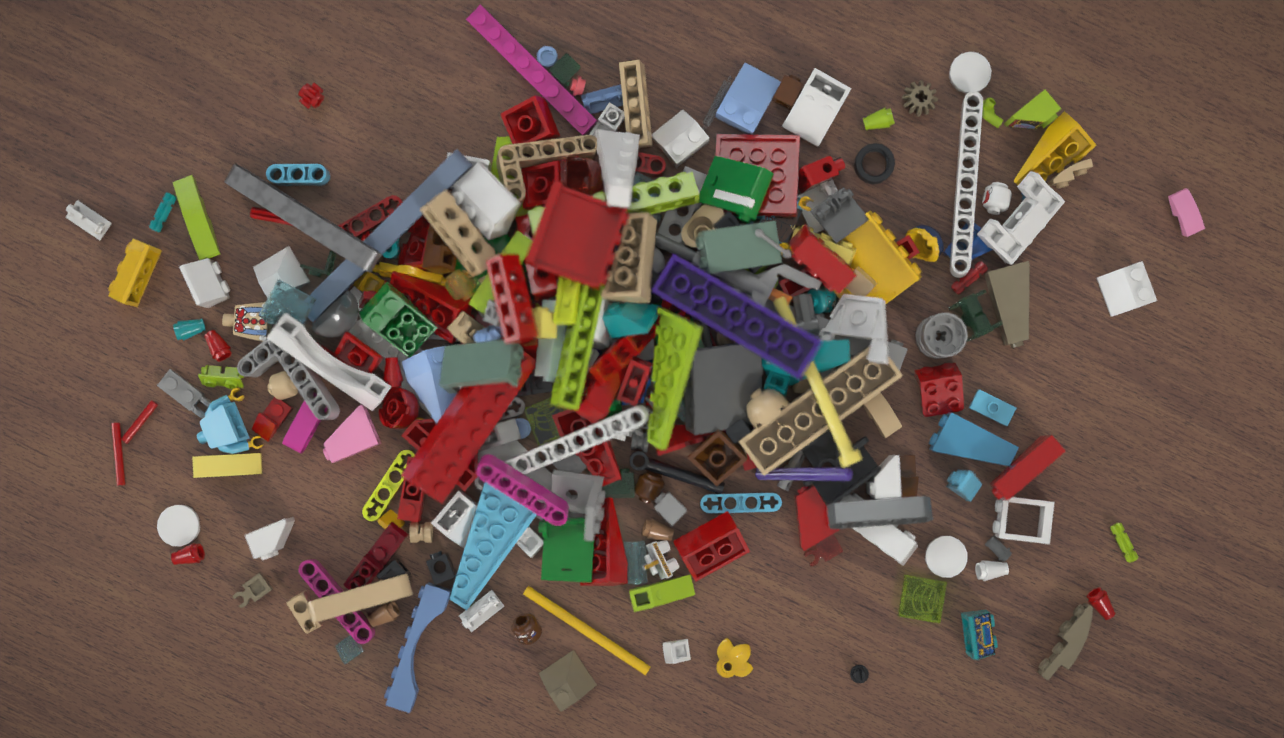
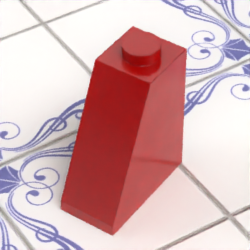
(811, 517)

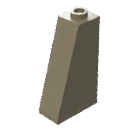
(1010, 301)

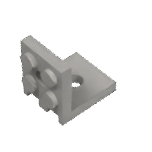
(588, 500)

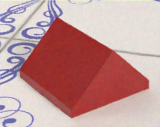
(538, 183)
(357, 354)

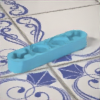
(740, 502)

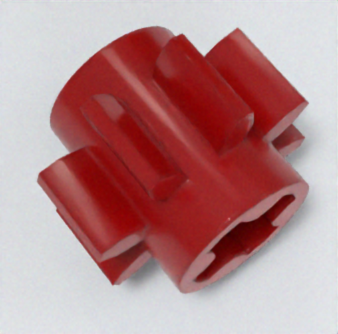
(311, 95)

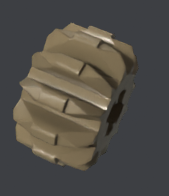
(913, 102)

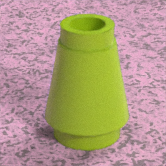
(879, 119)

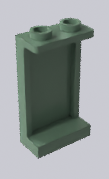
(737, 247)
(480, 364)

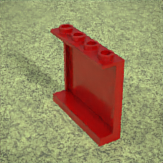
(576, 236)

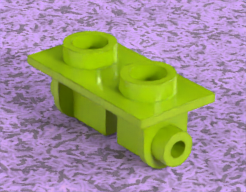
(212, 377)

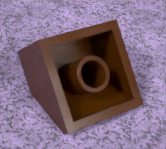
(718, 457)

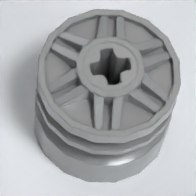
(952, 336)

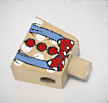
(247, 322)

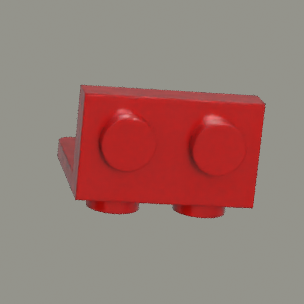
(940, 389)

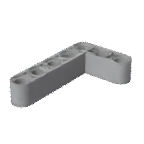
(295, 372)

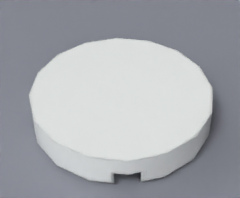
(970, 72)
(178, 525)
(946, 556)

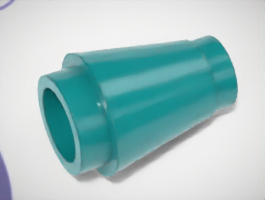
(188, 328)

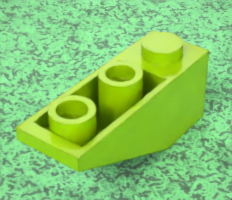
(661, 592)

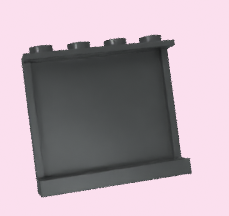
(720, 387)

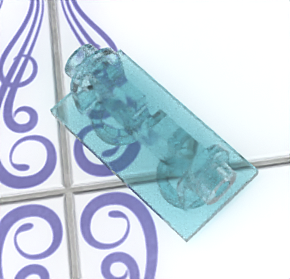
(635, 555)

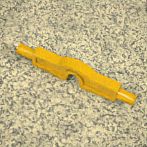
(386, 269)

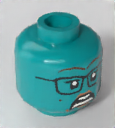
(823, 300)

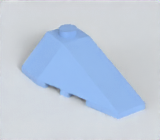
(423, 375)

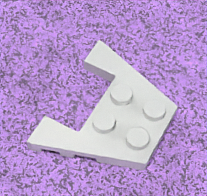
(862, 319)

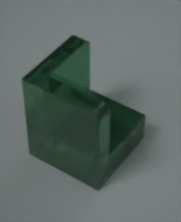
(564, 69)

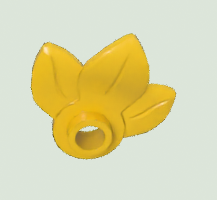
(736, 657)

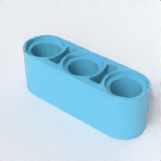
(289, 170)

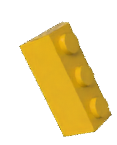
(134, 273)

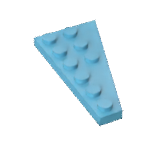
(493, 533)

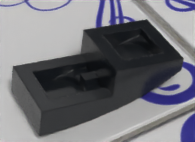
(535, 385)

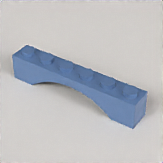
(404, 687)

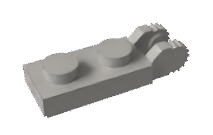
(183, 392)

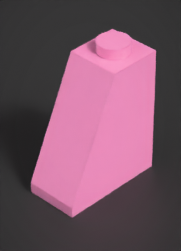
(352, 436)

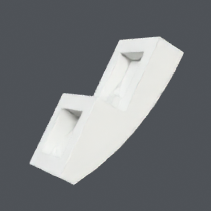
(530, 542)

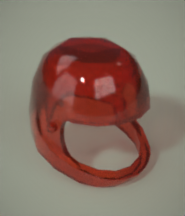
(581, 174)

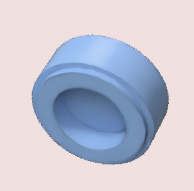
(547, 56)

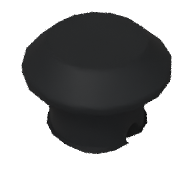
(859, 674)

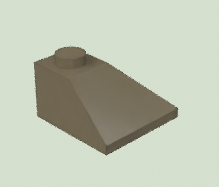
(567, 680)

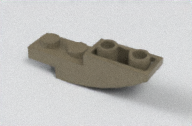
(1074, 637)

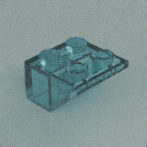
(286, 300)

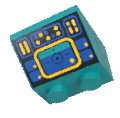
(979, 634)

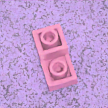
(1186, 210)

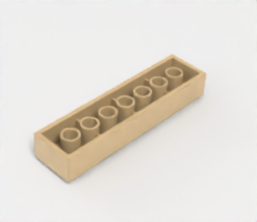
(803, 419)

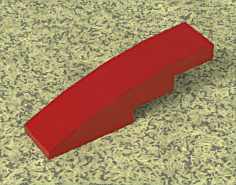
(620, 354)

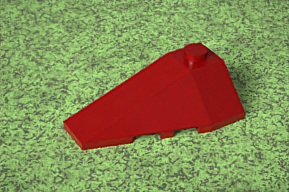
(598, 458)

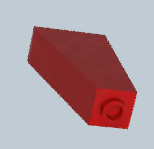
(1026, 467)

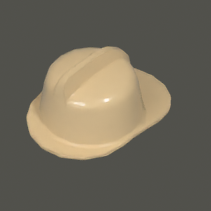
(700, 221)

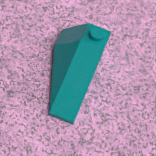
(831, 354)

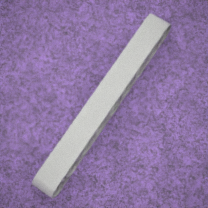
(970, 175)
(571, 444)

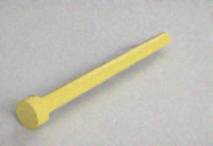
(848, 456)

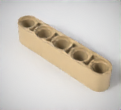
(359, 598)

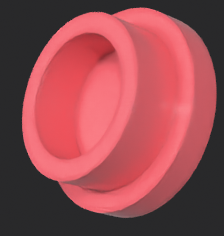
(577, 86)

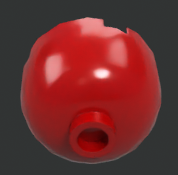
(399, 408)

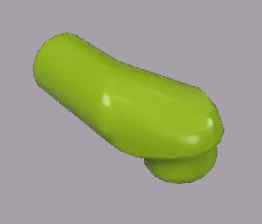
(988, 112)

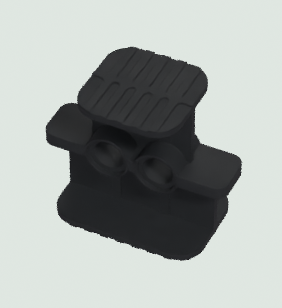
(825, 449)

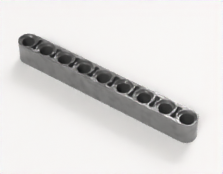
(303, 218)

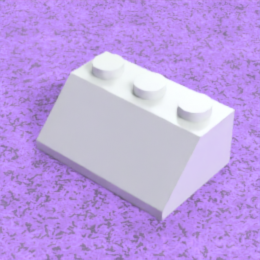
(485, 201)

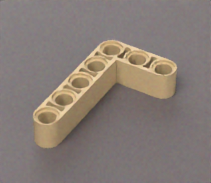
(535, 149)

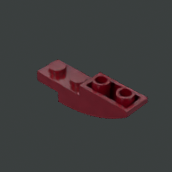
(377, 557)

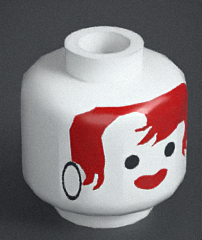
(996, 198)

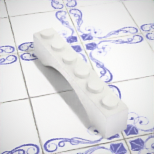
(296, 341)

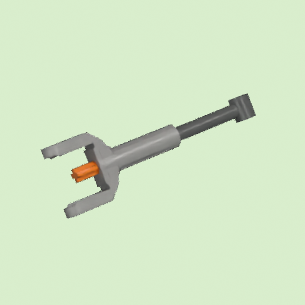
(757, 287)

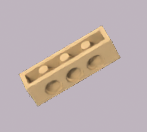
(636, 101)
(448, 230)

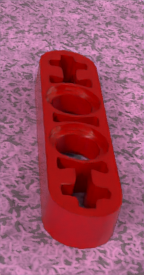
(365, 217)

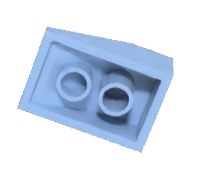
(747, 99)

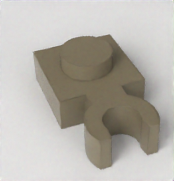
(255, 589)

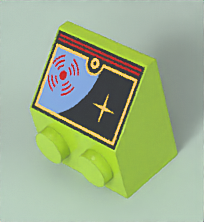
(1036, 113)

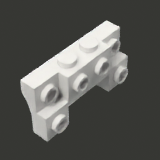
(1025, 222)

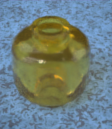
(460, 285)

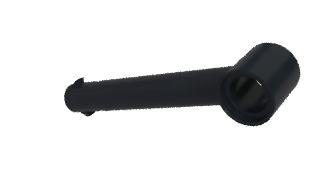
(676, 473)

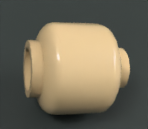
(281, 386)

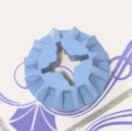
(489, 333)

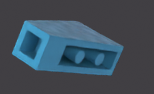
(970, 441)

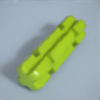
(1124, 542)

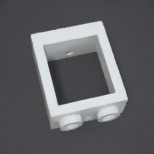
(1044, 524)

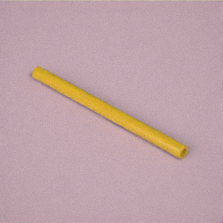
(586, 630)

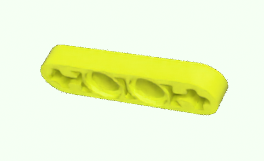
(388, 484)

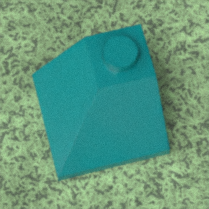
(629, 318)

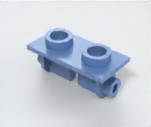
(598, 100)

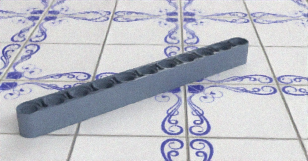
(390, 230)

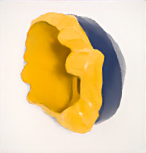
(927, 241)

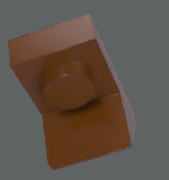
(908, 476)

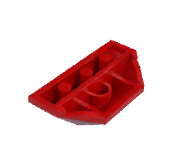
(417, 434)

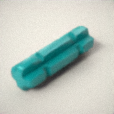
(162, 212)

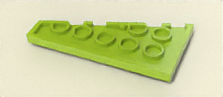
(670, 371)

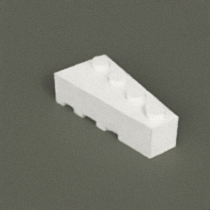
(618, 164)
(887, 537)

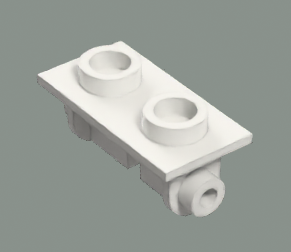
(87, 219)
(481, 611)

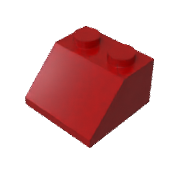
(530, 121)

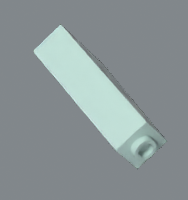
(549, 350)

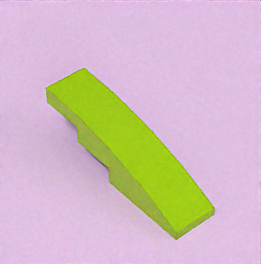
(196, 218)
(518, 245)

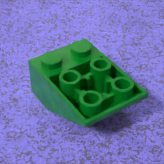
(397, 320)

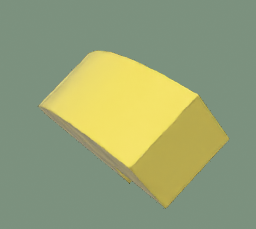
(227, 465)

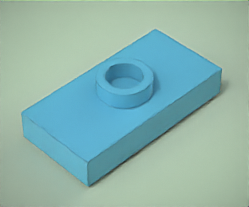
(992, 407)

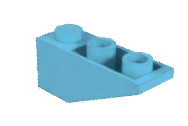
(964, 484)

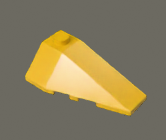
(1059, 146)

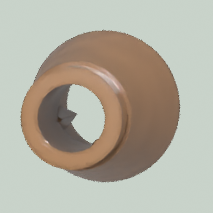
(655, 530)
(385, 613)

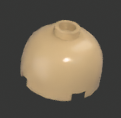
(765, 406)

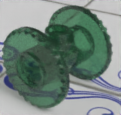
(974, 316)

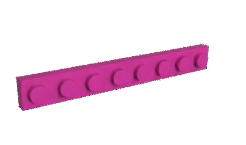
(531, 70)

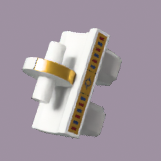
(656, 561)

